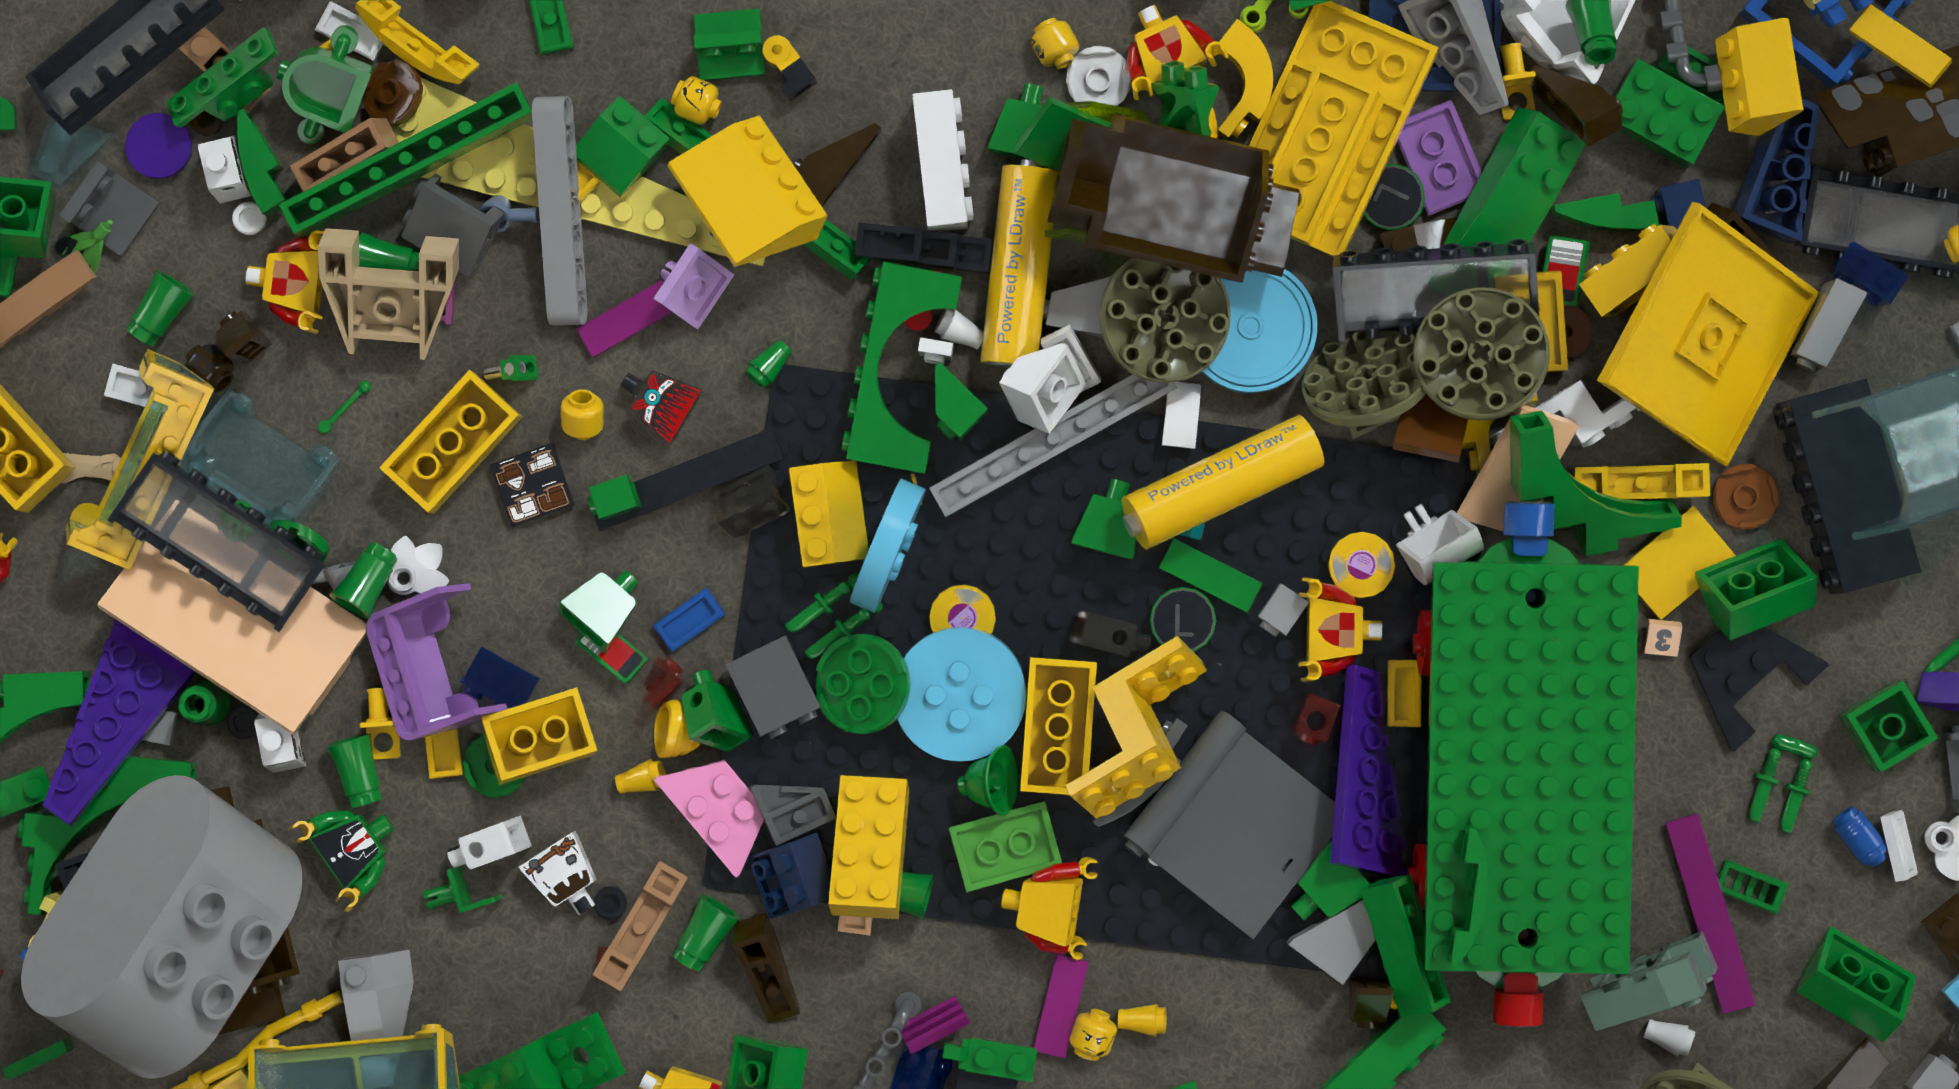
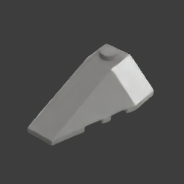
(1464, 47)
(376, 993)

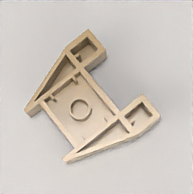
(386, 301)

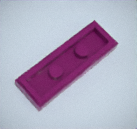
(623, 321)
(1060, 1005)

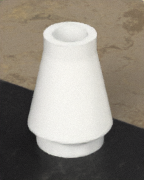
(958, 329)
(1670, 1036)

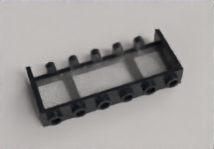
(115, 55)
(1886, 217)
(1403, 286)
(218, 538)

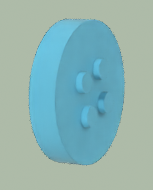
(1268, 333)
(885, 553)
(962, 694)

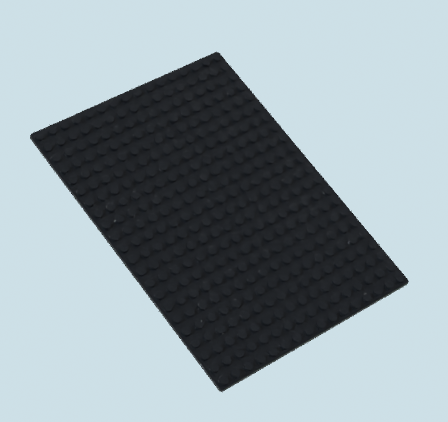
(1022, 557)

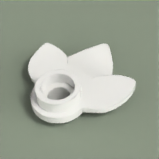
(420, 564)
(1947, 853)

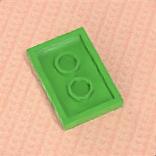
(1005, 846)

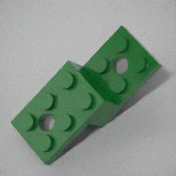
(553, 1061)

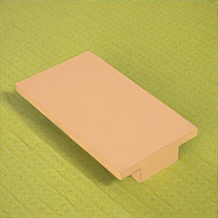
(269, 670)

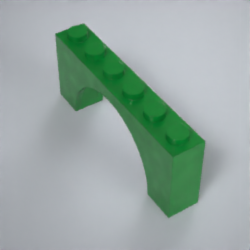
(875, 433)

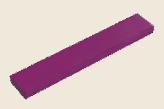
(1711, 911)

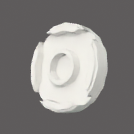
(1089, 83)

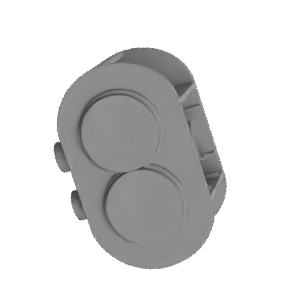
(162, 928)

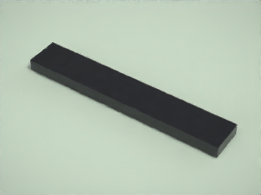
(701, 474)

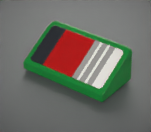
(1570, 258)
(620, 659)

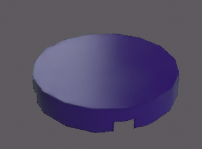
(158, 146)

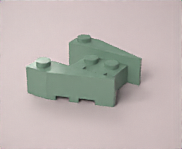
(1653, 983)

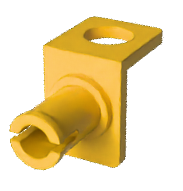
(1516, 77)
(381, 723)

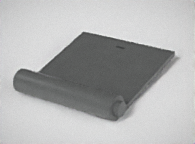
(1234, 825)

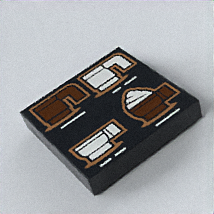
(532, 484)

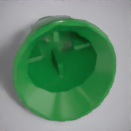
(992, 781)

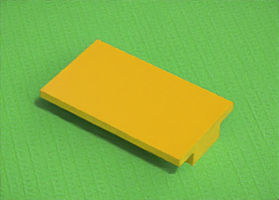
(1340, 118)

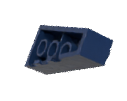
(1778, 176)

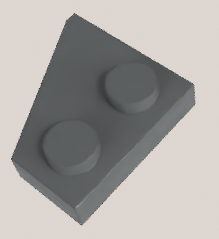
(792, 809)

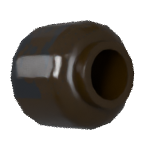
(210, 365)

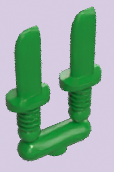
(823, 604)
(1797, 789)

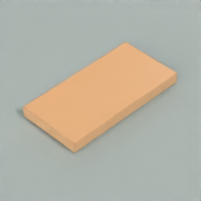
(1493, 484)

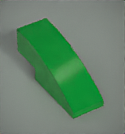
(259, 165)
(1608, 214)

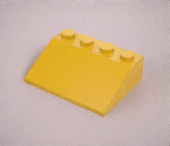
(749, 192)

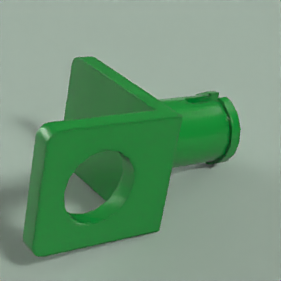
(456, 892)

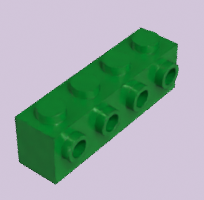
(1399, 932)

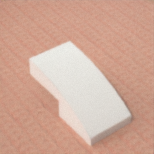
(1182, 416)

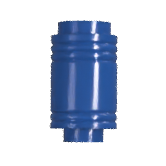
(1860, 836)

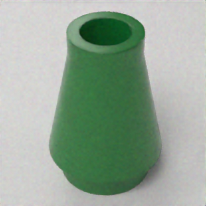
(767, 365)

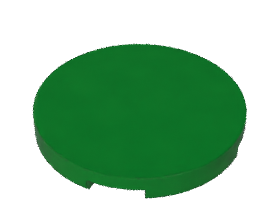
(862, 683)

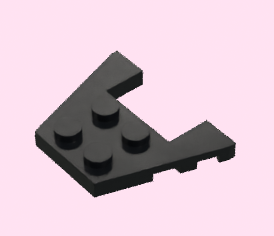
(1735, 666)

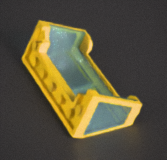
(164, 425)
(381, 1063)

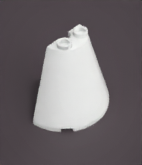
(1550, 36)

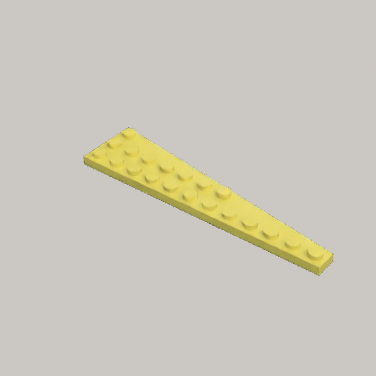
(509, 169)

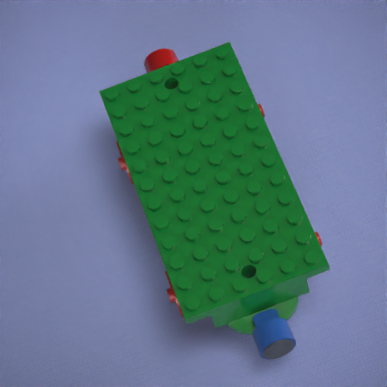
(1534, 753)

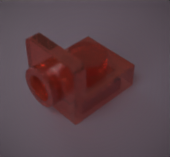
(660, 687)

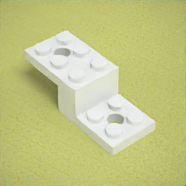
(1577, 404)

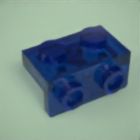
(1868, 273)
(498, 680)
(922, 1069)

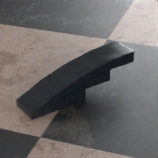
(924, 247)

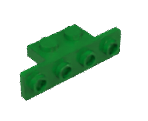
(228, 83)

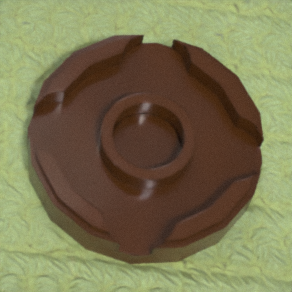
(393, 92)

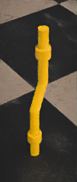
(310, 1011)

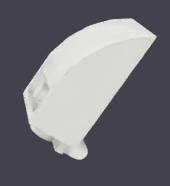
(1438, 540)

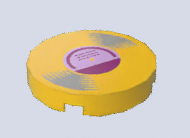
(1361, 564)
(963, 608)

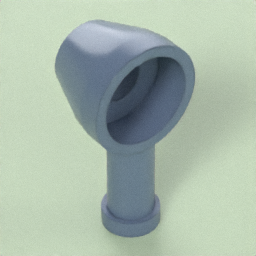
(510, 215)

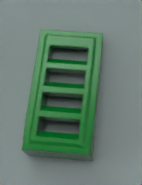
(1779, 895)

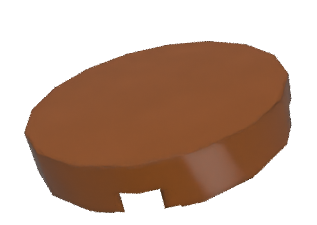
(1738, 489)

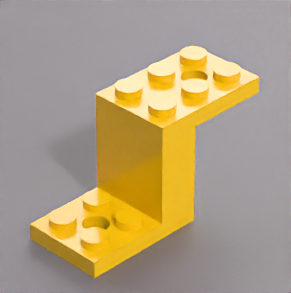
(1145, 748)

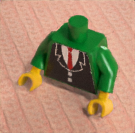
(349, 849)

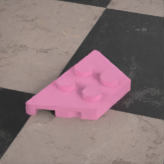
(717, 808)

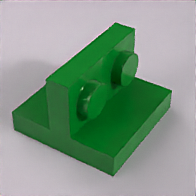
(729, 44)

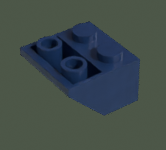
(792, 875)

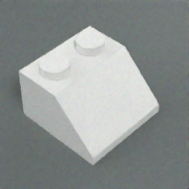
(1043, 386)

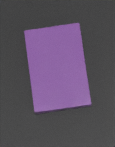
(1441, 156)

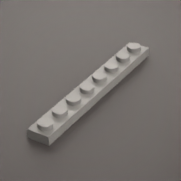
(1040, 446)

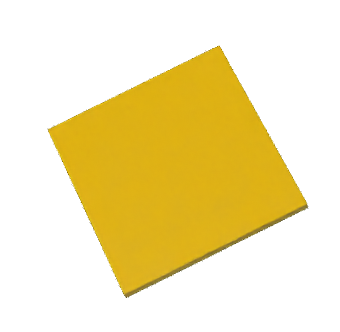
(1708, 334)

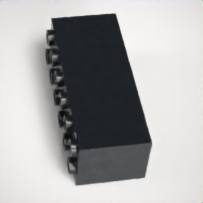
(1845, 489)

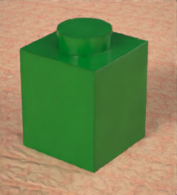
(614, 497)

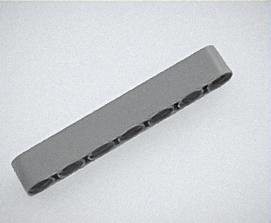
(559, 210)

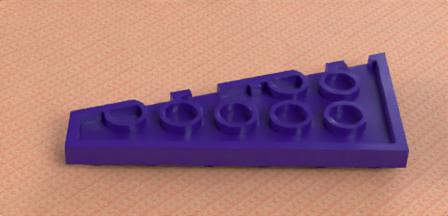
(119, 708)
(1366, 788)

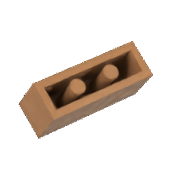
(344, 152)

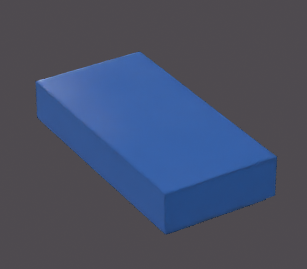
(689, 619)

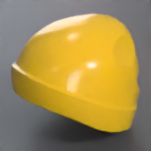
(671, 731)

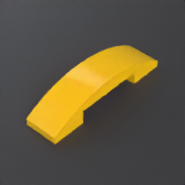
(412, 45)
(1648, 481)

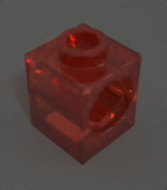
(1326, 708)

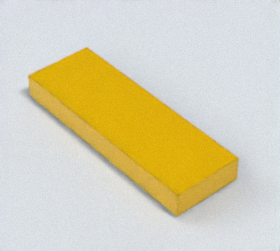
(1900, 45)

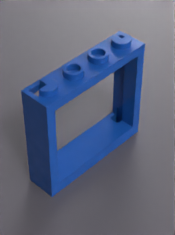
(1753, 14)

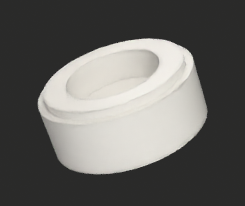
(248, 218)

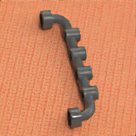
(1678, 53)
(907, 1006)

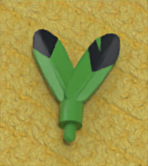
(88, 241)

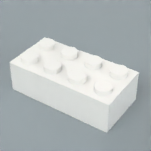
(940, 160)

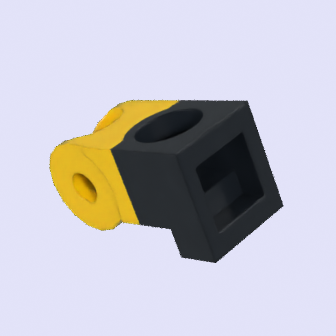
(783, 56)

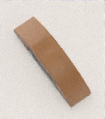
(640, 926)

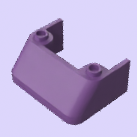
(413, 666)

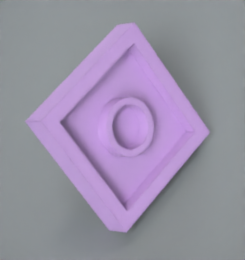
(693, 285)

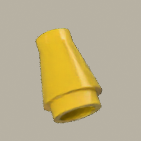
(640, 777)
(1145, 1019)

